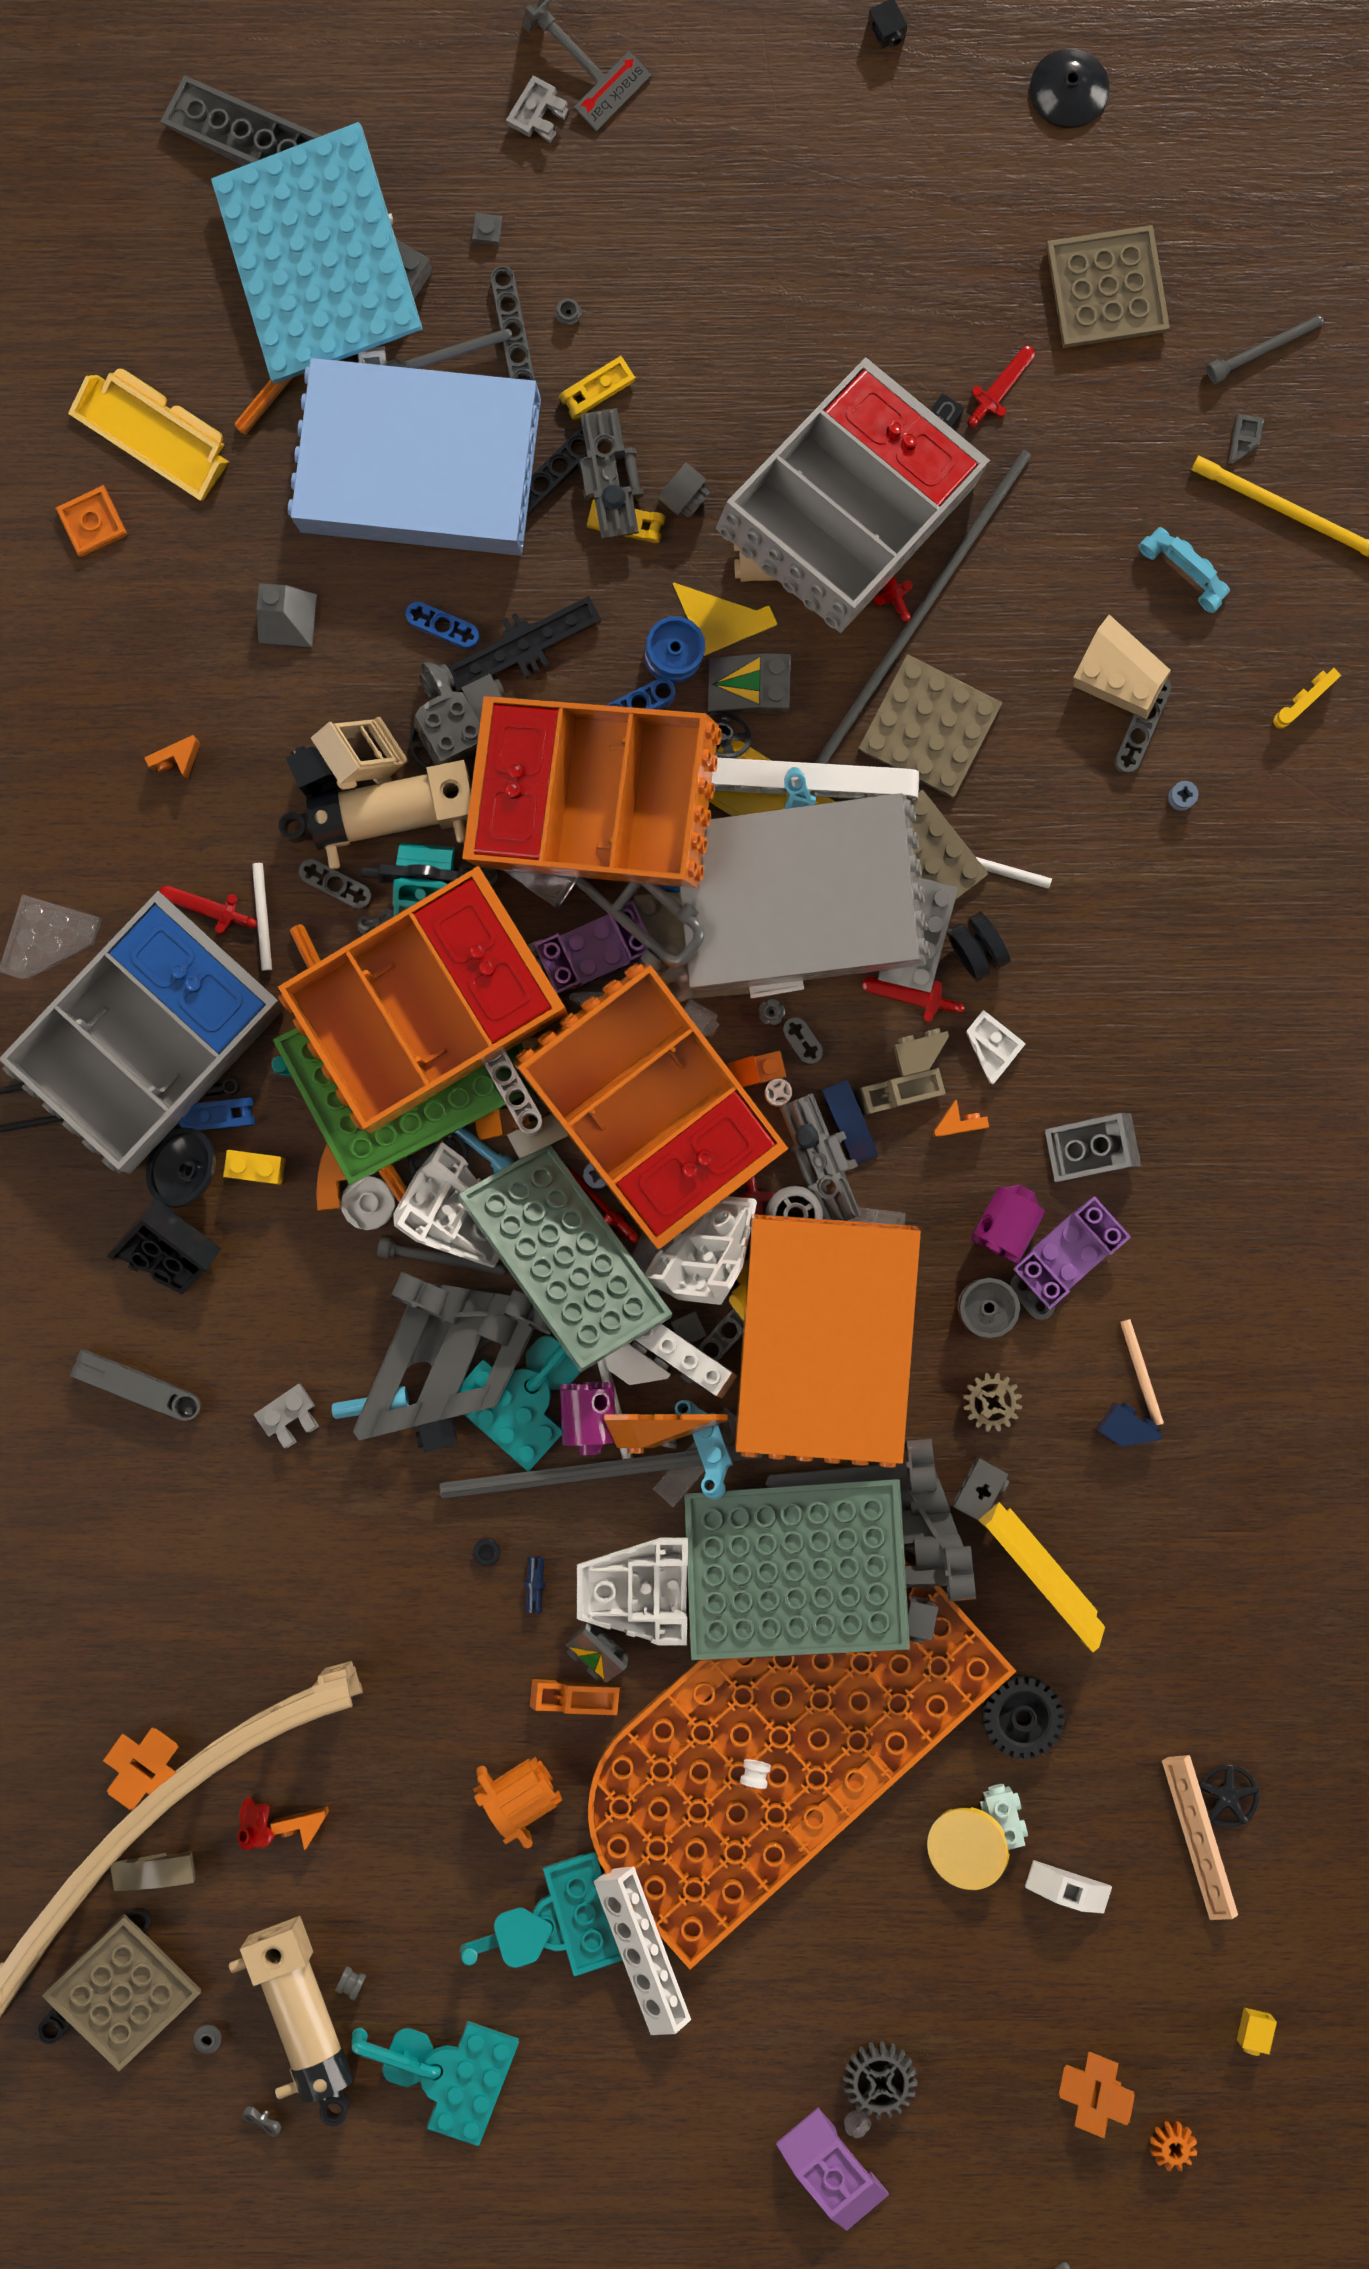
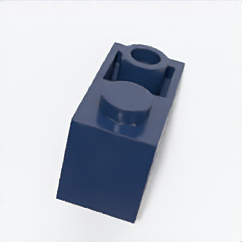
(1125, 1428)

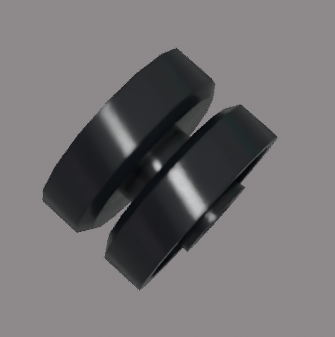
(978, 946)

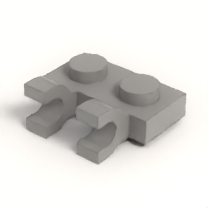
(531, 107)
(285, 1410)

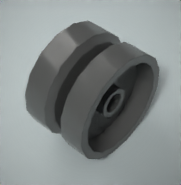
(1004, 1307)

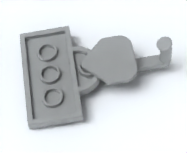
(938, 910)

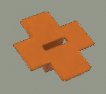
(134, 1778)
(1097, 2088)

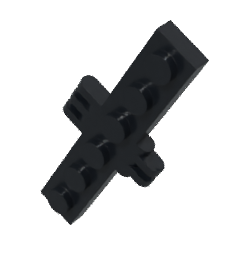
(526, 643)

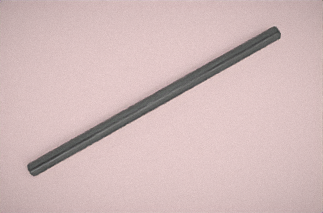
(578, 1473)

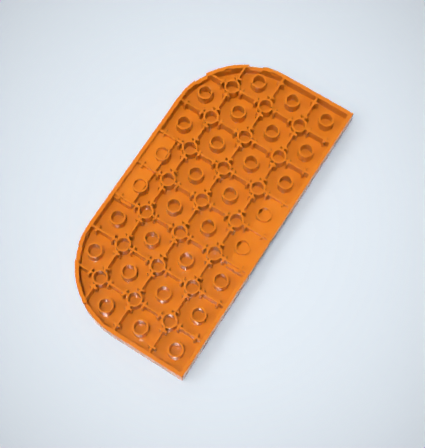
(834, 1740)

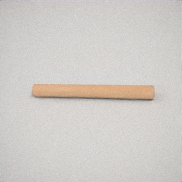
(1141, 1372)

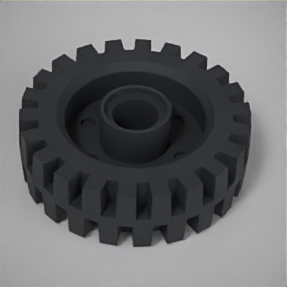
(1034, 1735)

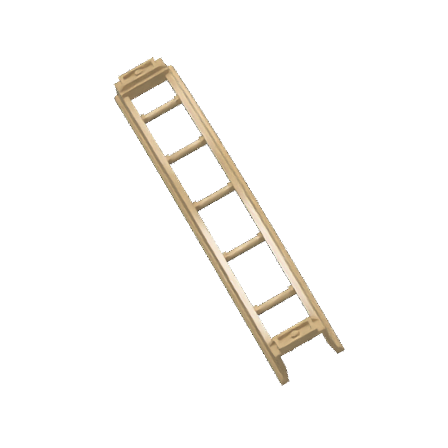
(326, 1696)

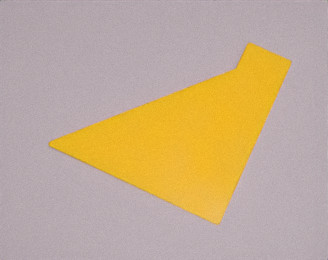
(722, 620)

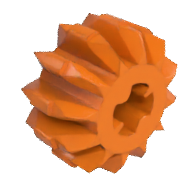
(1179, 2137)

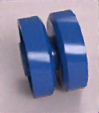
(672, 635)

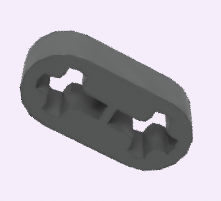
(807, 1036)

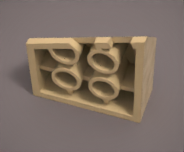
(1121, 670)

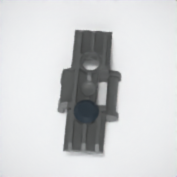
(600, 474)
(826, 1155)

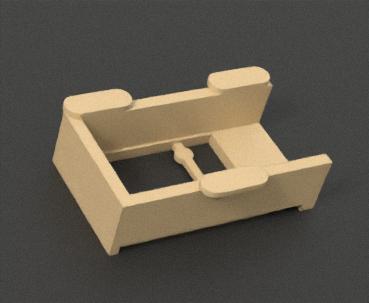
(344, 762)

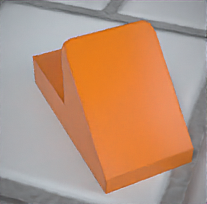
(182, 753)
(758, 1069)
(951, 1122)
(497, 1124)
(307, 1822)

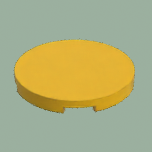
(968, 1848)

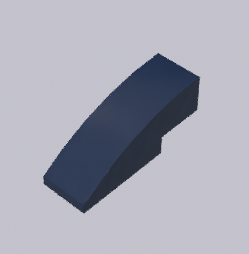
(849, 1119)

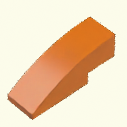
(328, 1182)
(574, 1697)

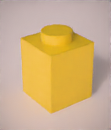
(1256, 2032)

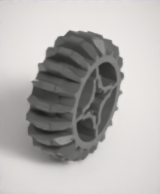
(896, 2096)

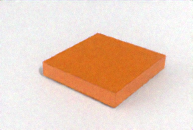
(91, 521)

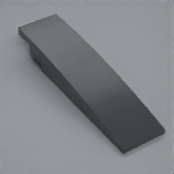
(230, 124)

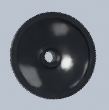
(1066, 102)
(181, 1167)

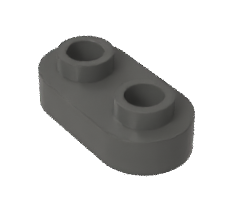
(1029, 1299)

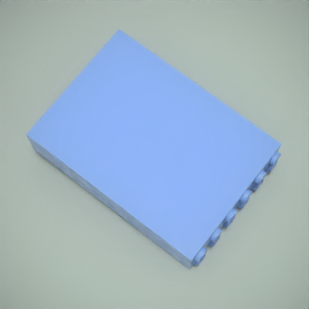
(415, 456)

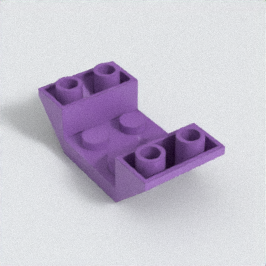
(590, 951)
(1071, 1251)
(830, 2170)

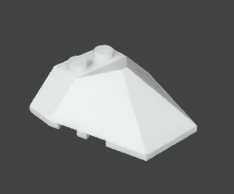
(436, 1216)
(707, 1255)
(638, 1591)

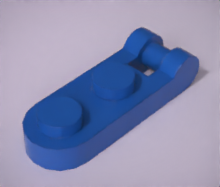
(218, 1115)

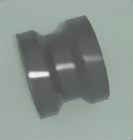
(350, 1983)

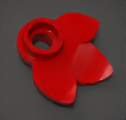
(253, 1825)

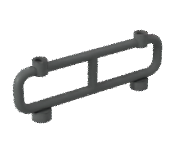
(655, 954)

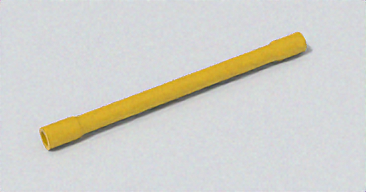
(1215, 472)

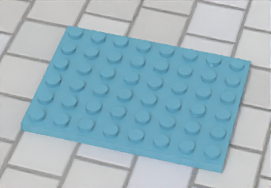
(316, 252)

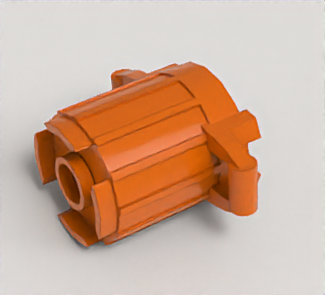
(517, 1798)

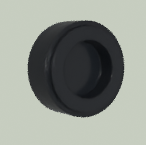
(487, 1551)

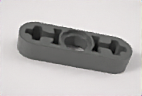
(356, 887)

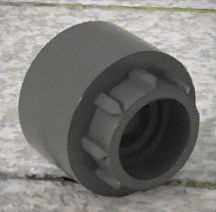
(685, 491)

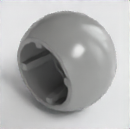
(790, 1191)

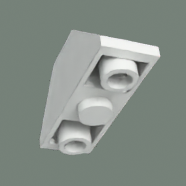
(634, 1366)
(1068, 1888)

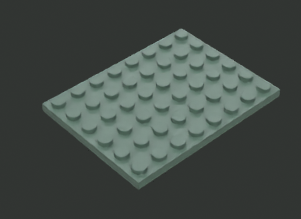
(797, 1571)

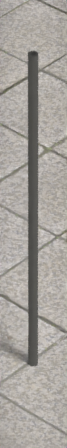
(923, 607)

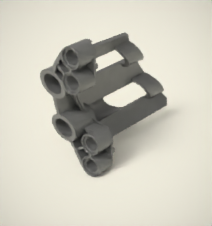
(446, 1330)
(925, 1517)

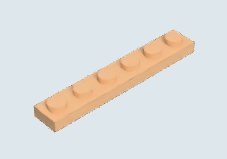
(1199, 1837)

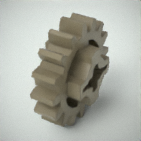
(998, 1390)

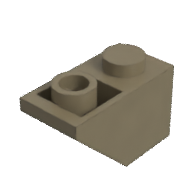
(919, 1054)

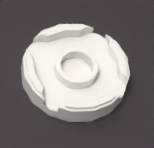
(368, 1203)

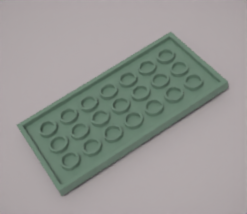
(565, 1257)

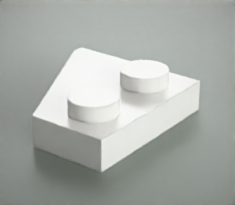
(993, 1045)

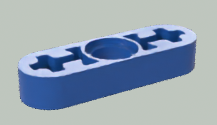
(463, 626)

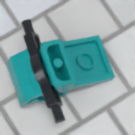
(417, 873)

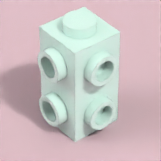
(1003, 1807)

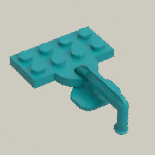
(519, 1417)
(576, 1918)
(465, 2085)

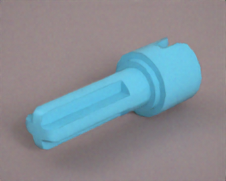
(354, 1407)

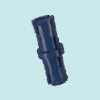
(534, 1584)

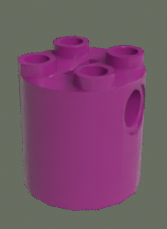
(1009, 1222)
(583, 1415)

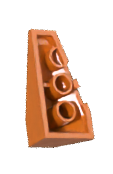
(651, 1431)

